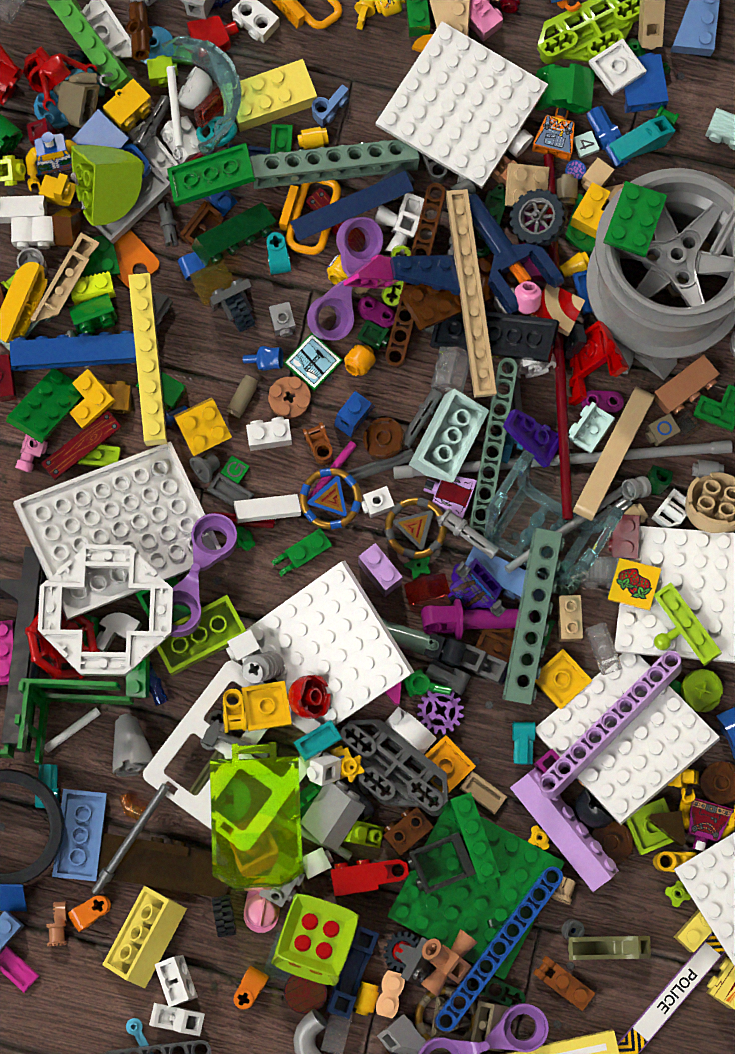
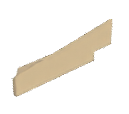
(65, 278)

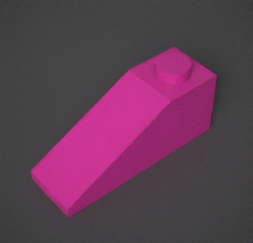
(373, 274)

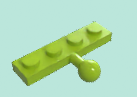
(686, 624)

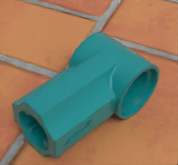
(523, 736)
(49, 775)

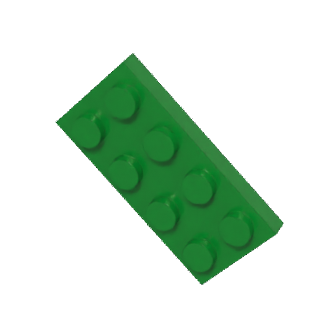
(211, 174)
(45, 406)

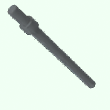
(108, 872)

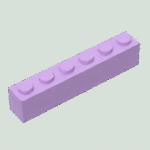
(565, 831)

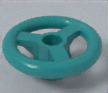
(227, 138)

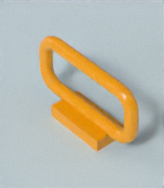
(298, 14)
(292, 211)

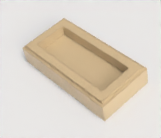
(483, 792)

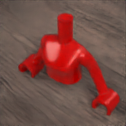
(56, 71)

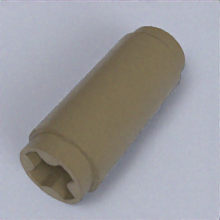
(242, 396)

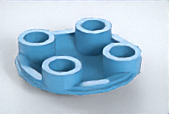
(54, 115)

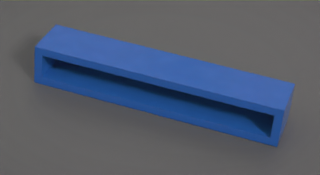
(72, 351)

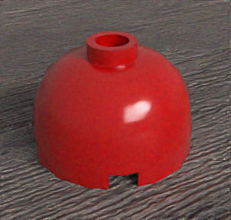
(309, 697)

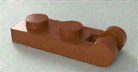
(564, 984)

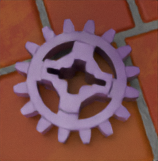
(447, 724)

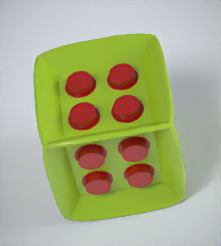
(315, 939)

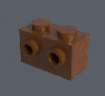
(407, 831)

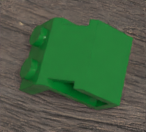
(566, 88)

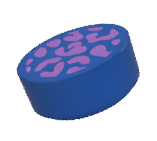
(576, 168)

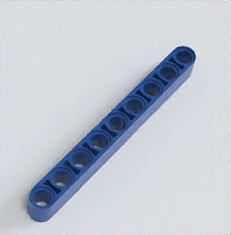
(508, 942)

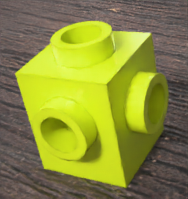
(11, 170)

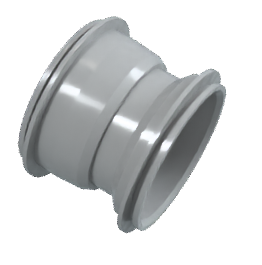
(699, 207)

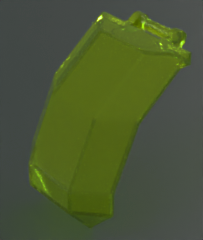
(256, 819)

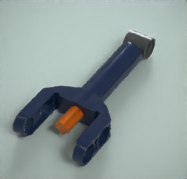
(507, 256)

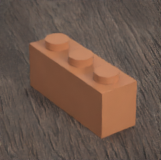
(686, 386)

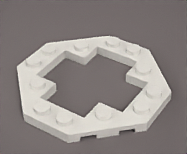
(138, 643)

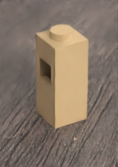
(651, 23)

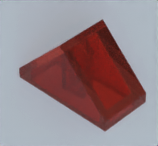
(426, 588)

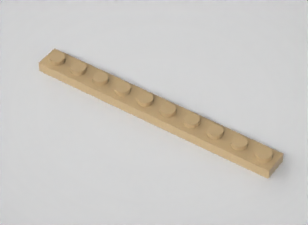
(471, 293)

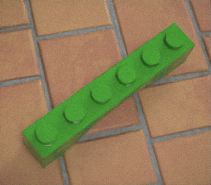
(91, 43)

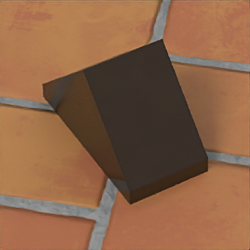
(670, 824)

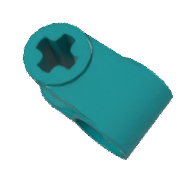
(278, 256)

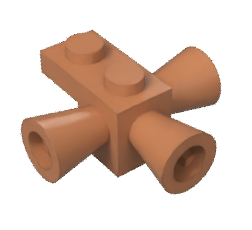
(448, 962)

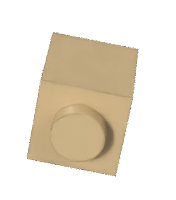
(598, 173)

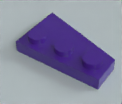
(532, 436)

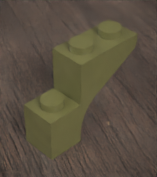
(609, 947)

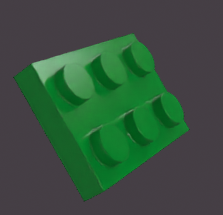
(635, 219)

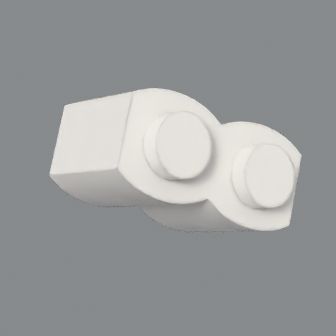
(32, 232)

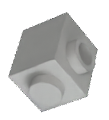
(282, 319)

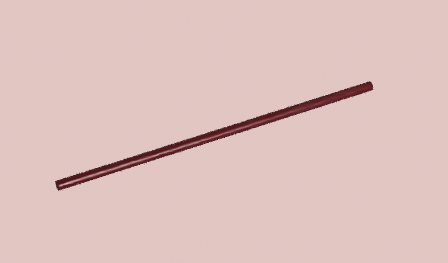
(560, 377)

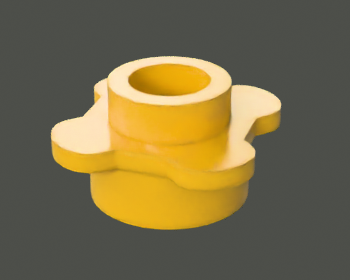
(543, 843)

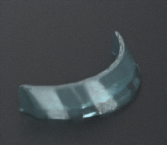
(221, 69)

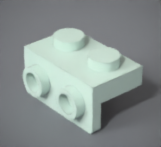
(590, 428)

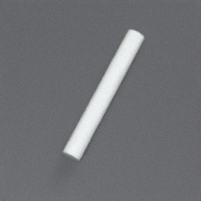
(72, 730)

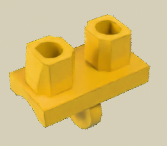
(688, 776)

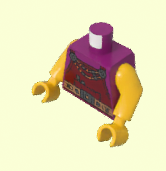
(705, 820)

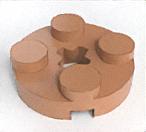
(284, 408)

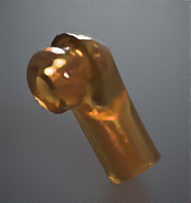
(130, 809)

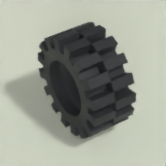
(224, 916)

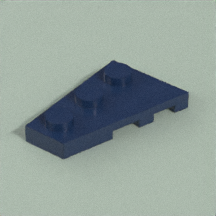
(434, 271)

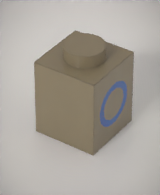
(662, 430)

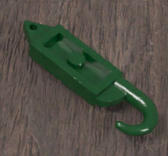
(495, 204)

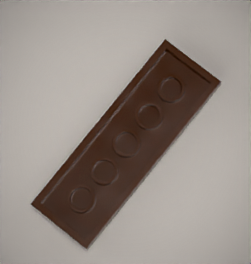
(434, 306)

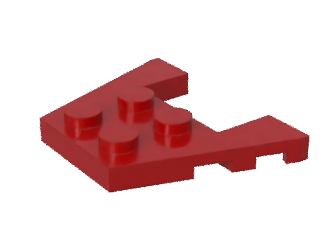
(597, 351)

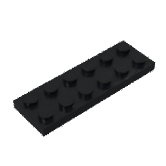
(508, 336)

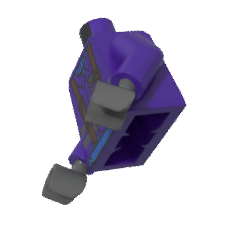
(475, 587)

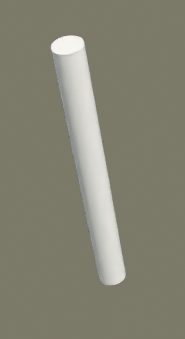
(174, 107)

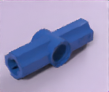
(605, 133)

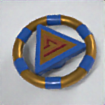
(330, 498)

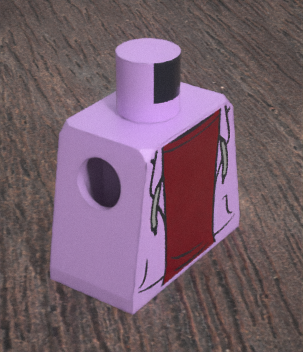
(452, 495)

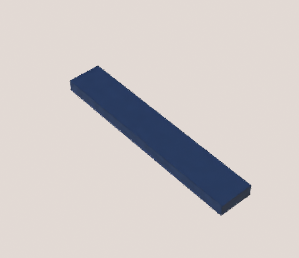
(352, 205)

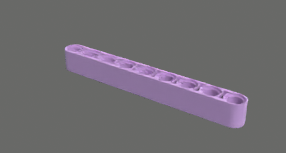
(607, 734)

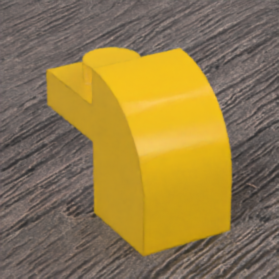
(57, 190)

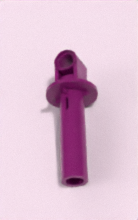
(455, 619)

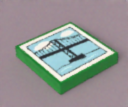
(313, 362)

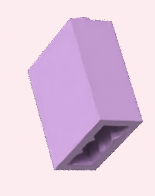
(380, 570)

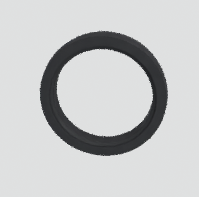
(56, 822)

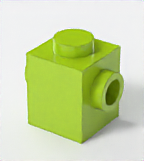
(158, 72)

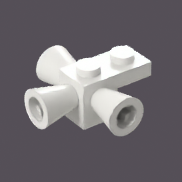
(403, 223)

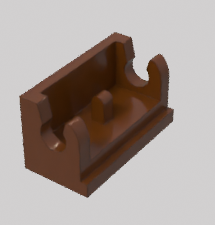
(201, 222)

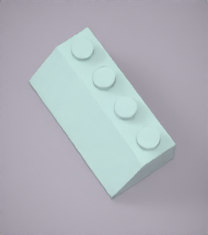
(449, 436)

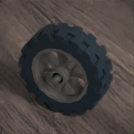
(533, 199)

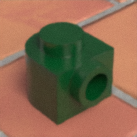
(659, 479)

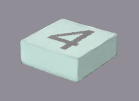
(585, 144)

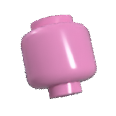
(528, 297)

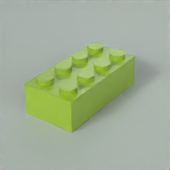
(217, 626)

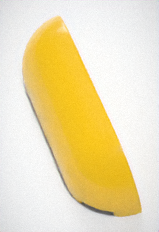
(22, 301)

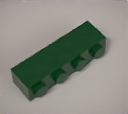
(234, 234)

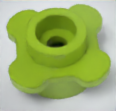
(671, 892)

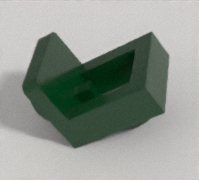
(373, 335)

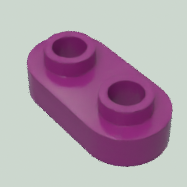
(376, 312)
(602, 400)

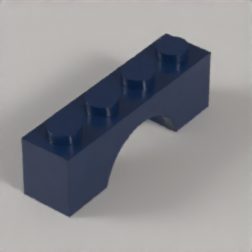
(345, 992)

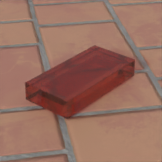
(208, 108)

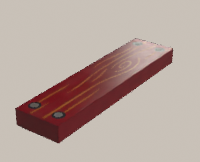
(319, 199)
(81, 445)

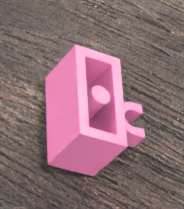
(484, 18)

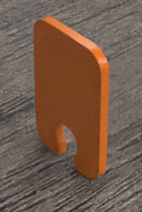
(132, 251)

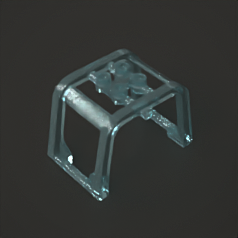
(495, 528)

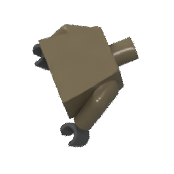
(79, 96)

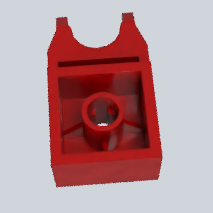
(364, 876)

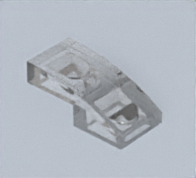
(336, 1034)

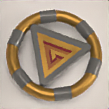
(414, 528)

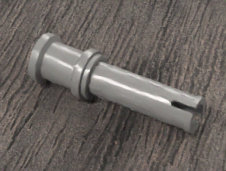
(461, 528)

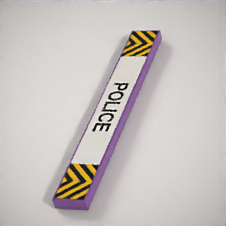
(671, 996)

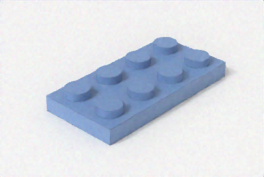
(82, 835)

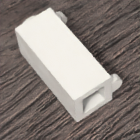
(22, 207)

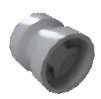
(636, 488)

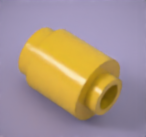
(313, 138)
(366, 998)

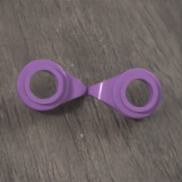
(340, 296)
(187, 591)
(499, 1037)

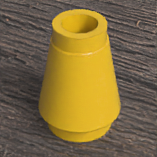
(576, 264)

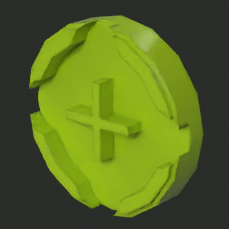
(702, 690)

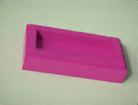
(17, 969)

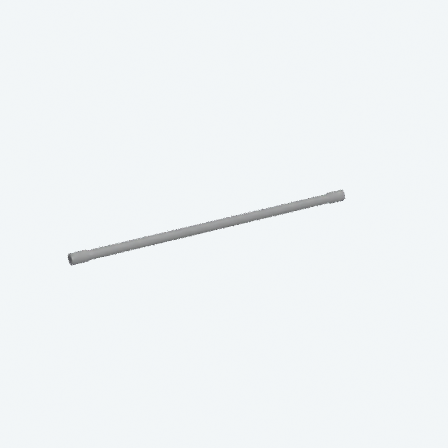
(714, 447)

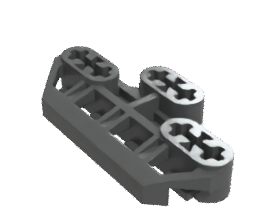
(390, 768)

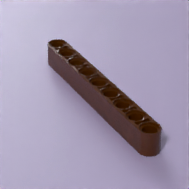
(418, 245)

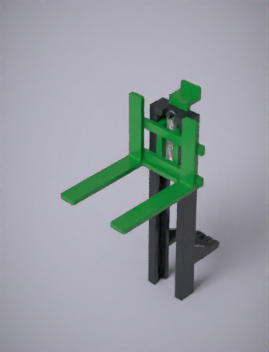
(24, 681)

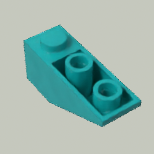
(643, 139)

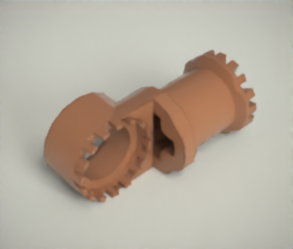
(56, 930)

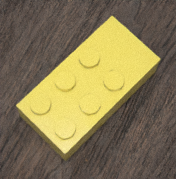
(275, 95)

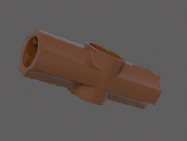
(139, 30)

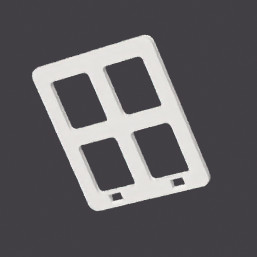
(193, 723)

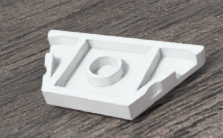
(108, 28)

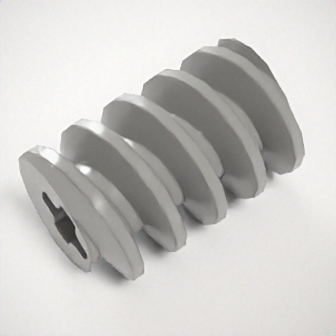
(263, 667)

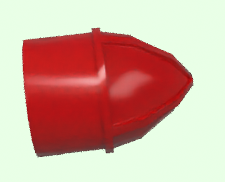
(31, 71)

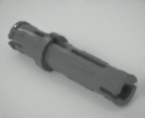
(148, 129)
(433, 397)

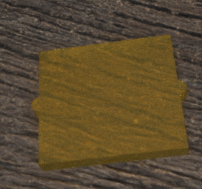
(210, 279)

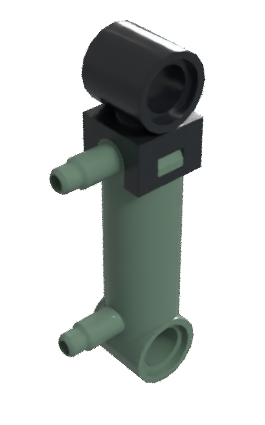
(427, 644)

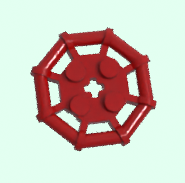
(49, 651)

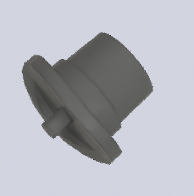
(205, 466)

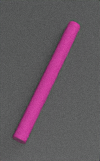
(336, 464)

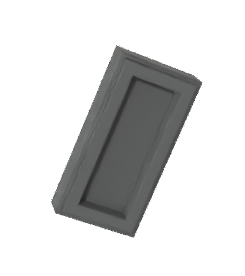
(228, 490)

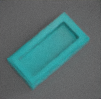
(317, 740)

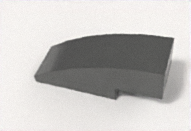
(483, 664)

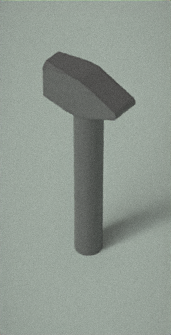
(213, 733)

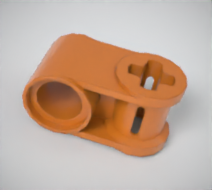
(86, 913)
(252, 984)

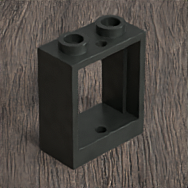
(461, 853)

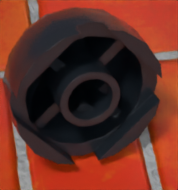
(591, 812)

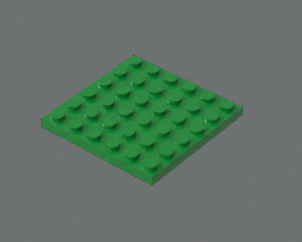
(470, 904)

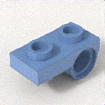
(338, 100)

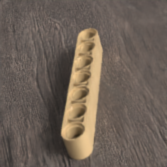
(613, 453)

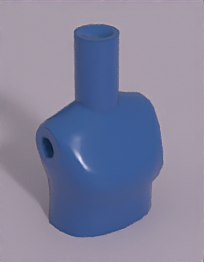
(266, 358)

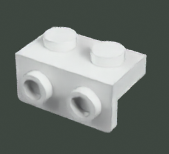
(189, 137)

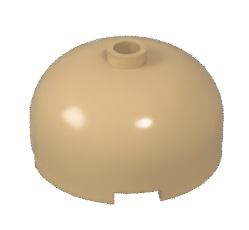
(712, 503)

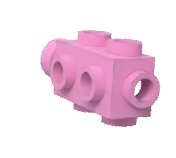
(28, 453)

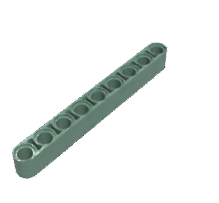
(492, 441)

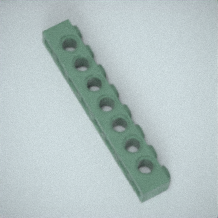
(317, 164)
(555, 543)

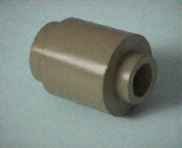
(567, 189)

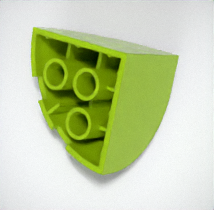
(106, 181)

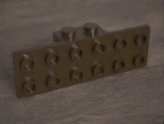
(163, 865)

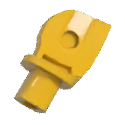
(365, 9)

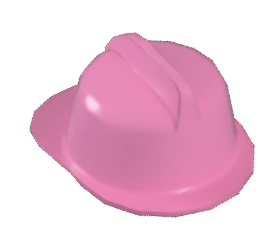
(260, 913)

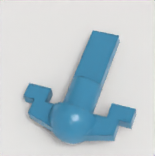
(509, 441)

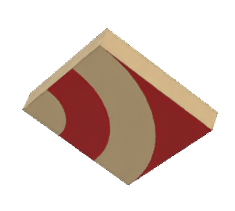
(559, 305)

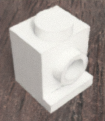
(319, 772)

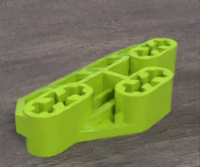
(589, 34)

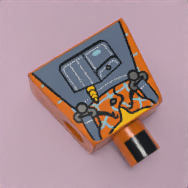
(555, 135)

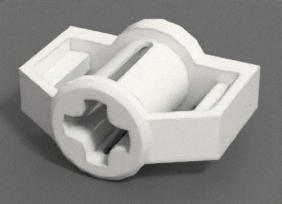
(671, 510)

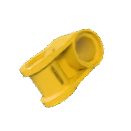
(234, 715)
(675, 858)

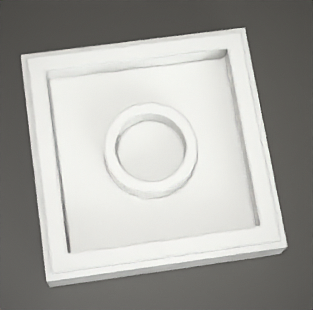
(617, 66)

